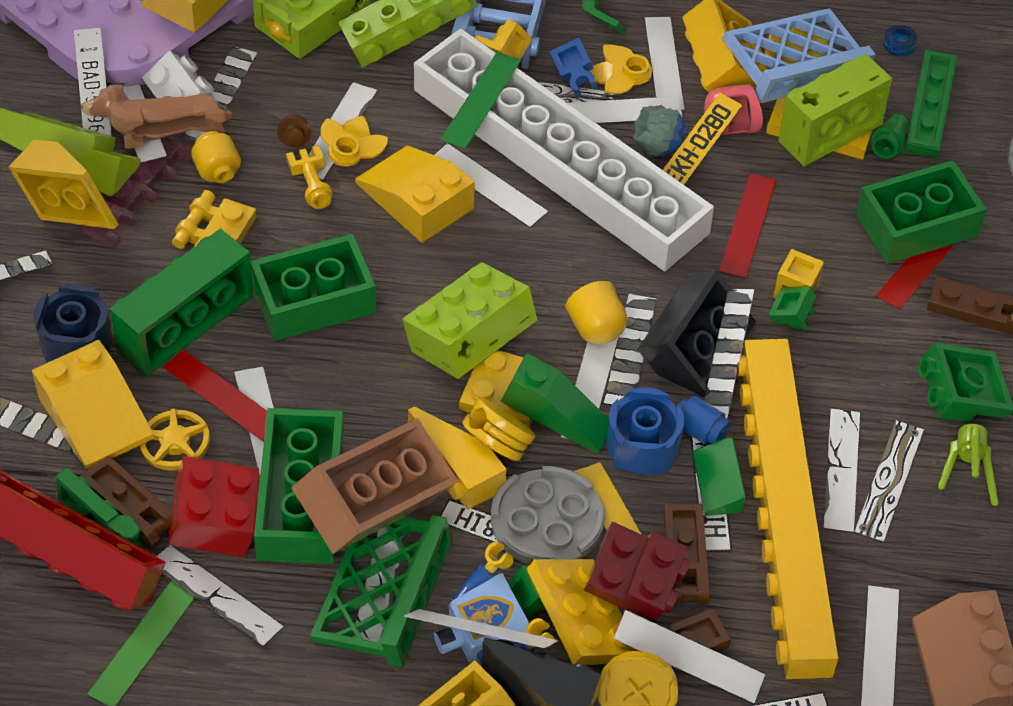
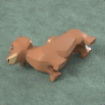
(157, 116)

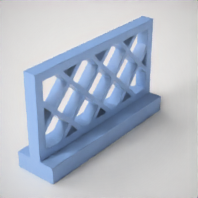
(785, 77)

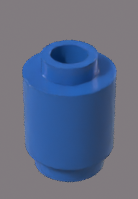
(704, 421)

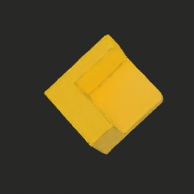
(508, 40)
(799, 271)

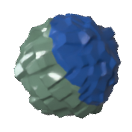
(659, 130)

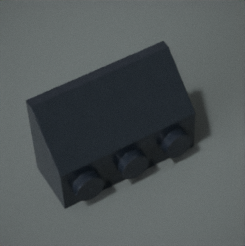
(687, 332)

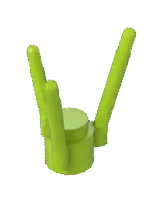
(972, 449)

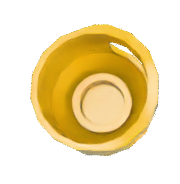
(597, 312)

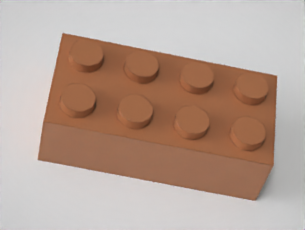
(374, 485)

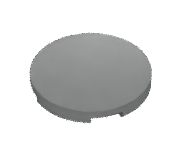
(547, 515)

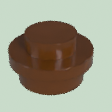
(294, 130)

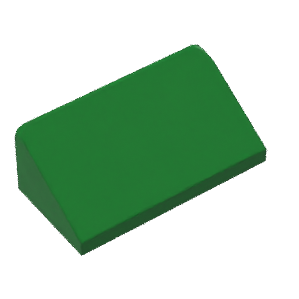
(719, 478)

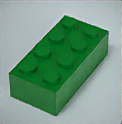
(182, 302)
(293, 447)

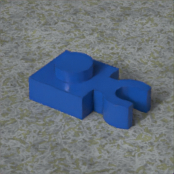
(574, 65)

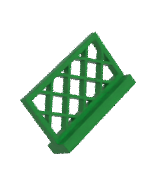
(413, 595)

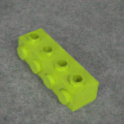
(406, 23)

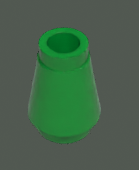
(890, 137)

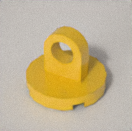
(638, 680)

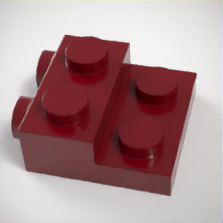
(637, 571)

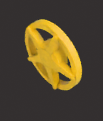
(176, 438)

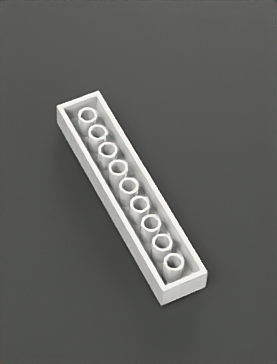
(570, 154)

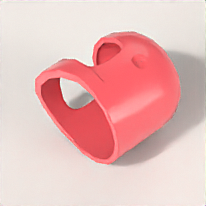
(740, 94)

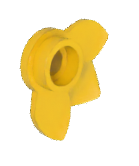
(621, 69)
(351, 141)

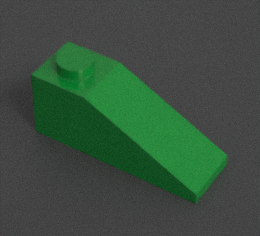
(556, 403)

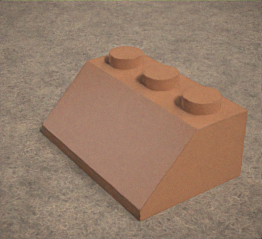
(966, 651)

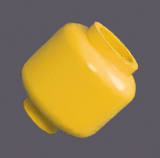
(215, 156)

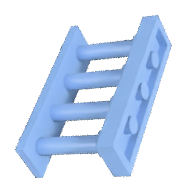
(531, 22)

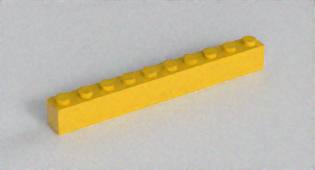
(786, 512)

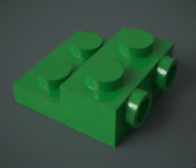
(964, 383)

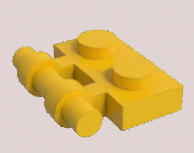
(230, 217)

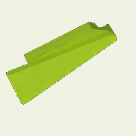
(90, 148)

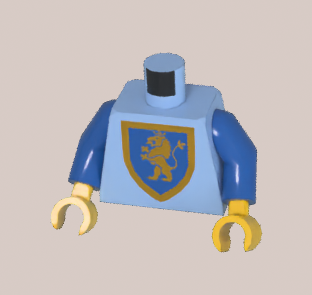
(489, 601)

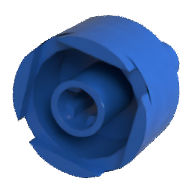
(644, 432)

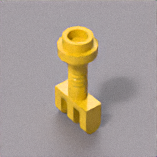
(318, 193)

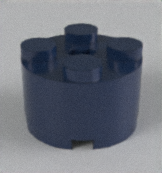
(71, 321)

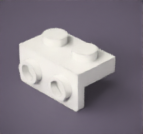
(176, 78)

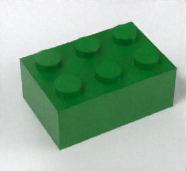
(920, 211)
(313, 287)

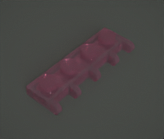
(138, 188)

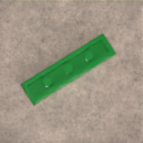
(931, 104)

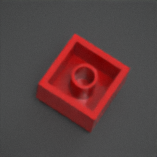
(214, 506)

